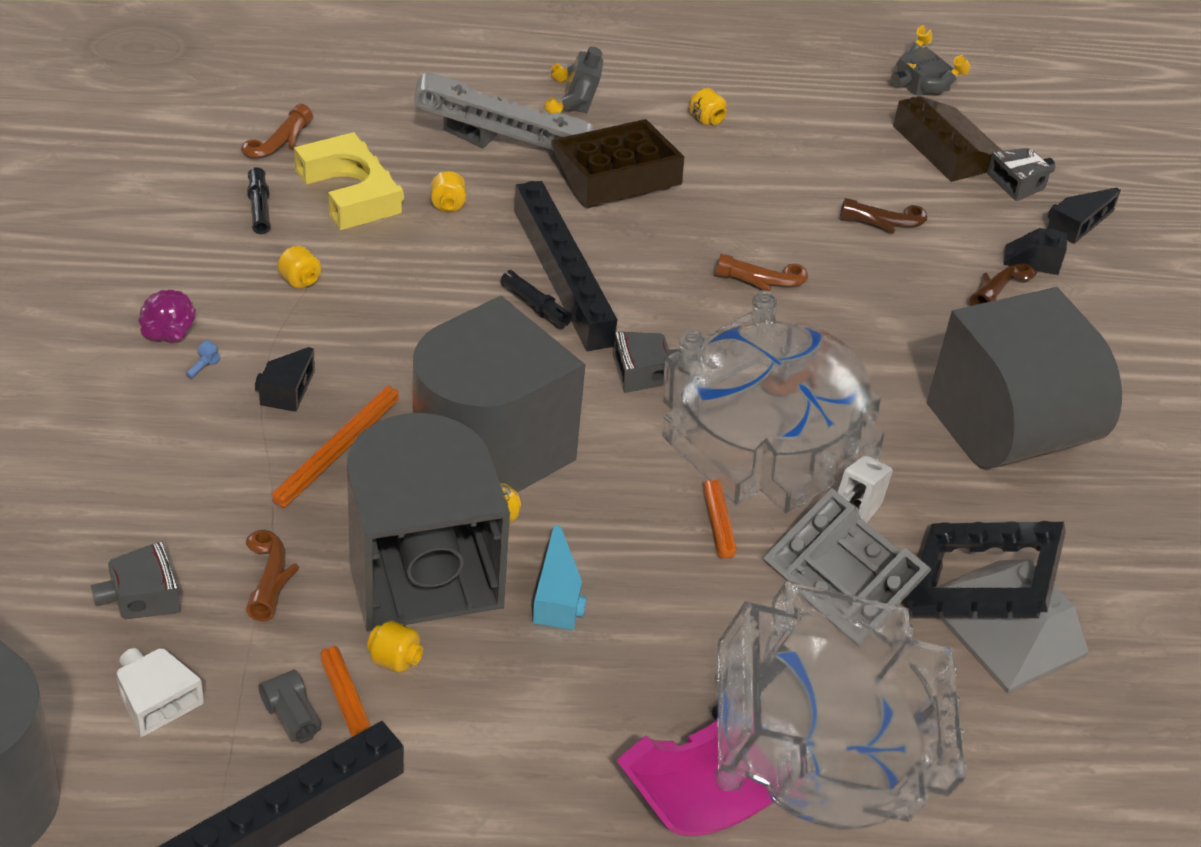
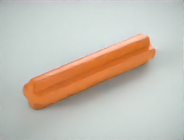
(719, 519)
(344, 690)

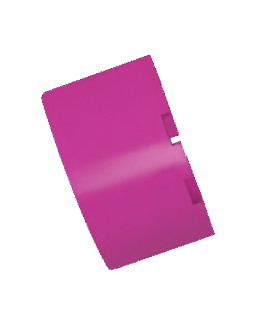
(683, 784)

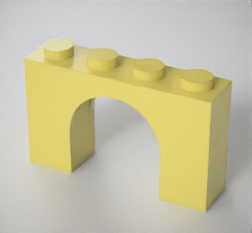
(349, 157)

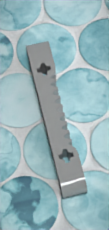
(437, 95)

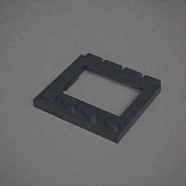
(989, 602)

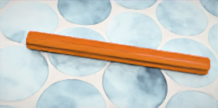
(334, 447)

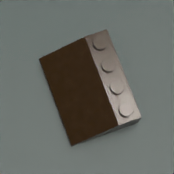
(945, 137)
(619, 162)

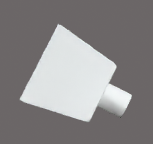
(867, 482)
(156, 688)

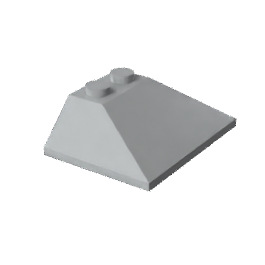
(845, 555)
(1012, 648)

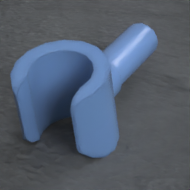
(208, 354)

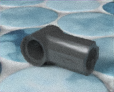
(288, 700)

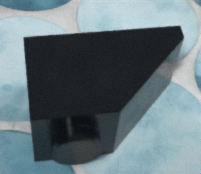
(1040, 248)
(286, 380)

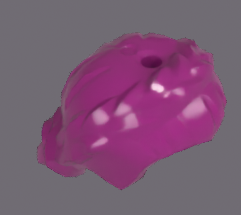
(166, 316)

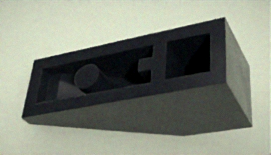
(1082, 212)

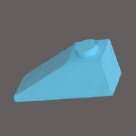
(560, 585)

